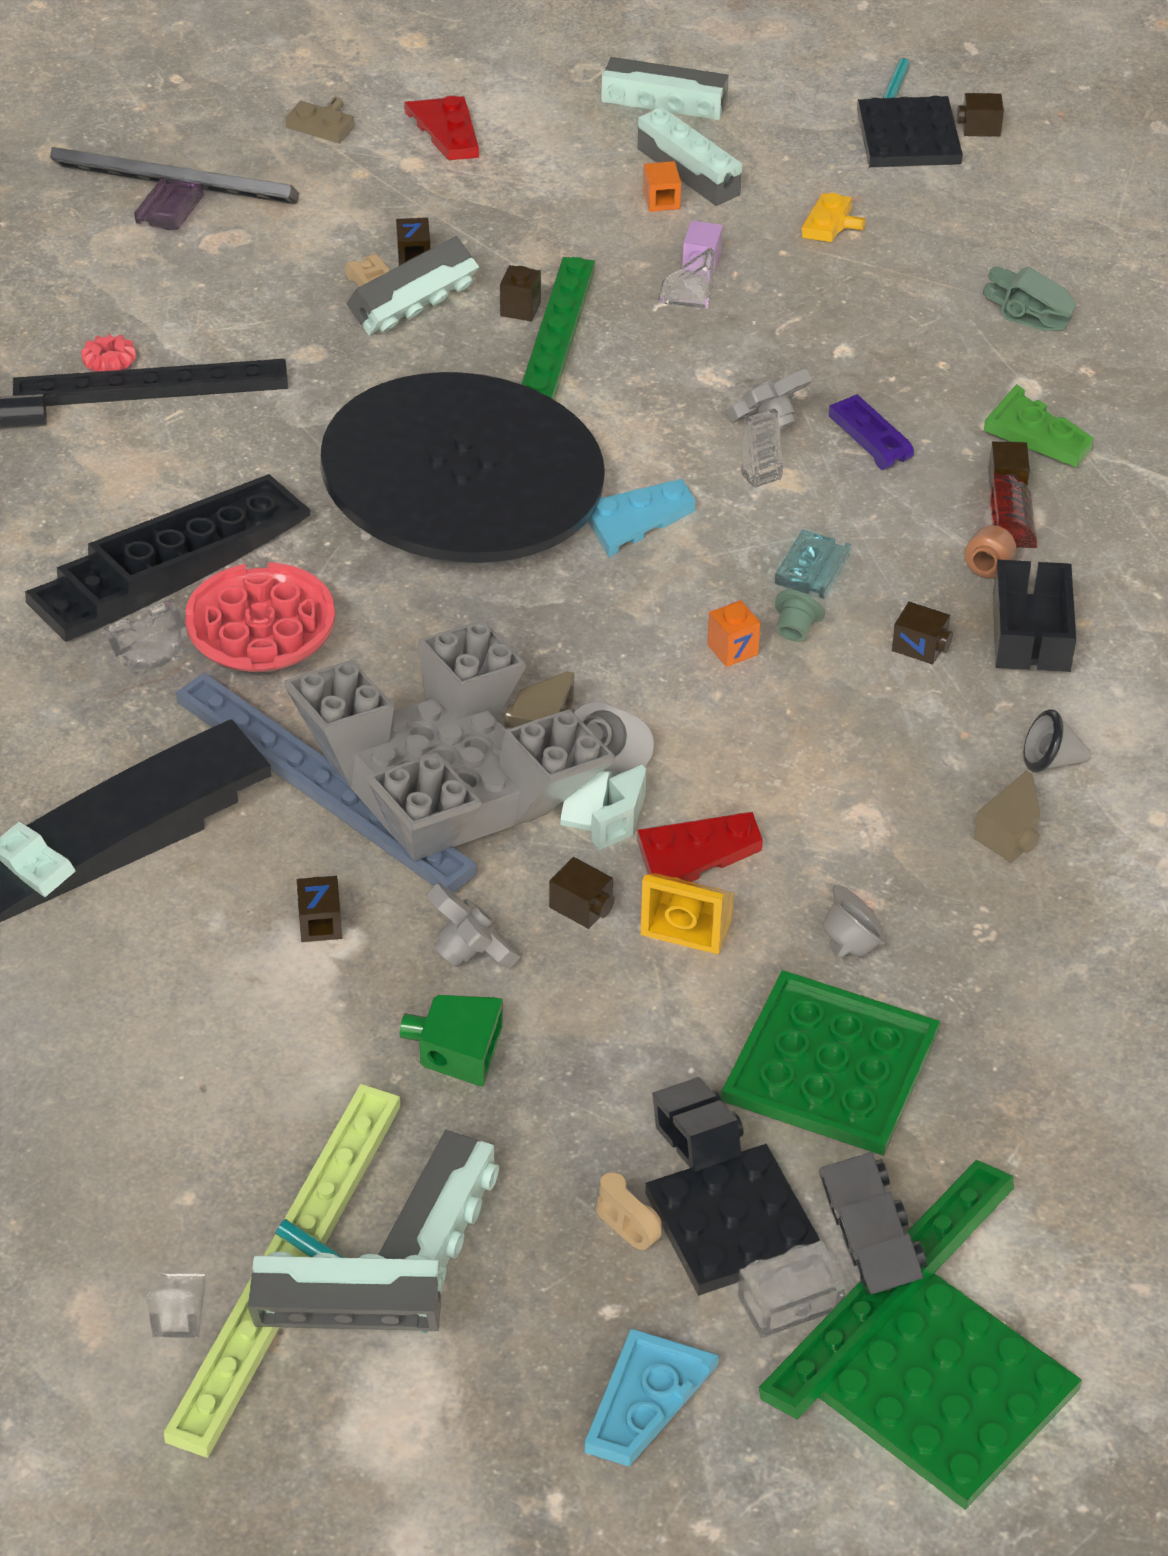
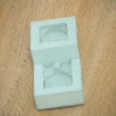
(33, 860)

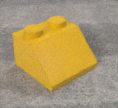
(685, 912)

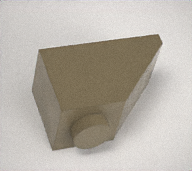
(541, 700)
(1010, 819)

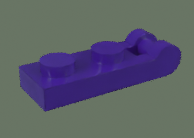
(871, 431)

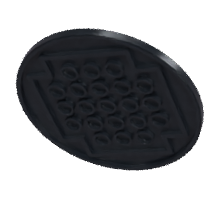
(462, 467)

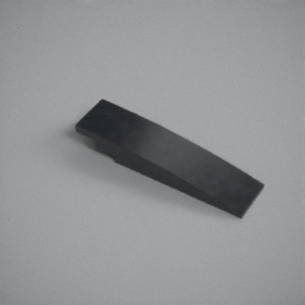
(163, 556)
(141, 810)

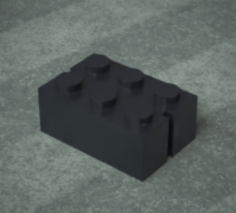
(1037, 625)

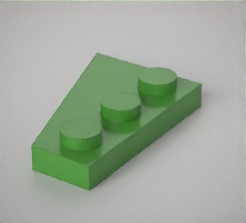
(1028, 421)

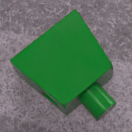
(457, 1035)

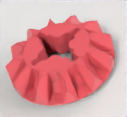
(117, 356)

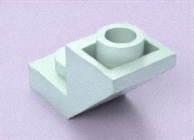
(624, 806)

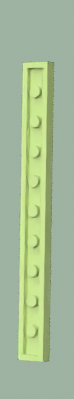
(316, 1211)

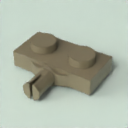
(321, 121)

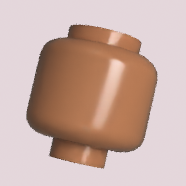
(986, 547)

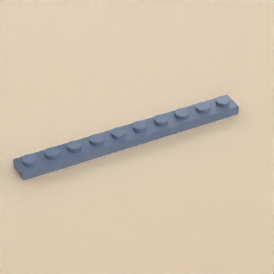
(315, 777)

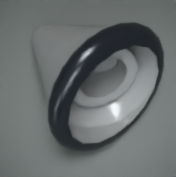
(1052, 744)

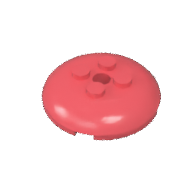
(260, 617)

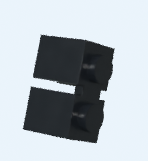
(697, 1124)

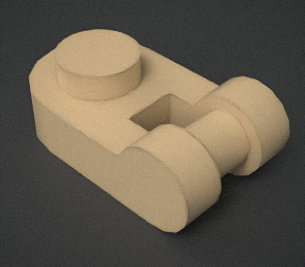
(366, 270)
(626, 1214)

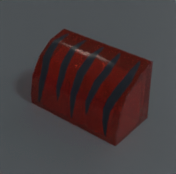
(1013, 509)

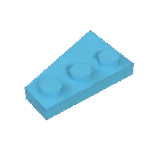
(633, 513)
(644, 1394)

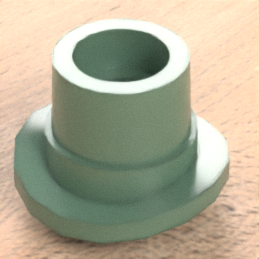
(796, 614)

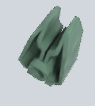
(1030, 298)

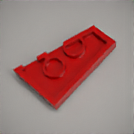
(448, 125)
(698, 845)

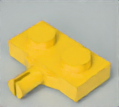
(830, 217)

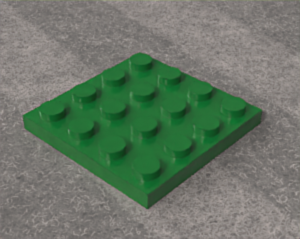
(831, 1062)
(951, 1391)

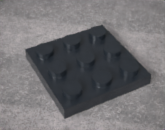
(909, 131)
(729, 1216)

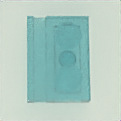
(812, 563)

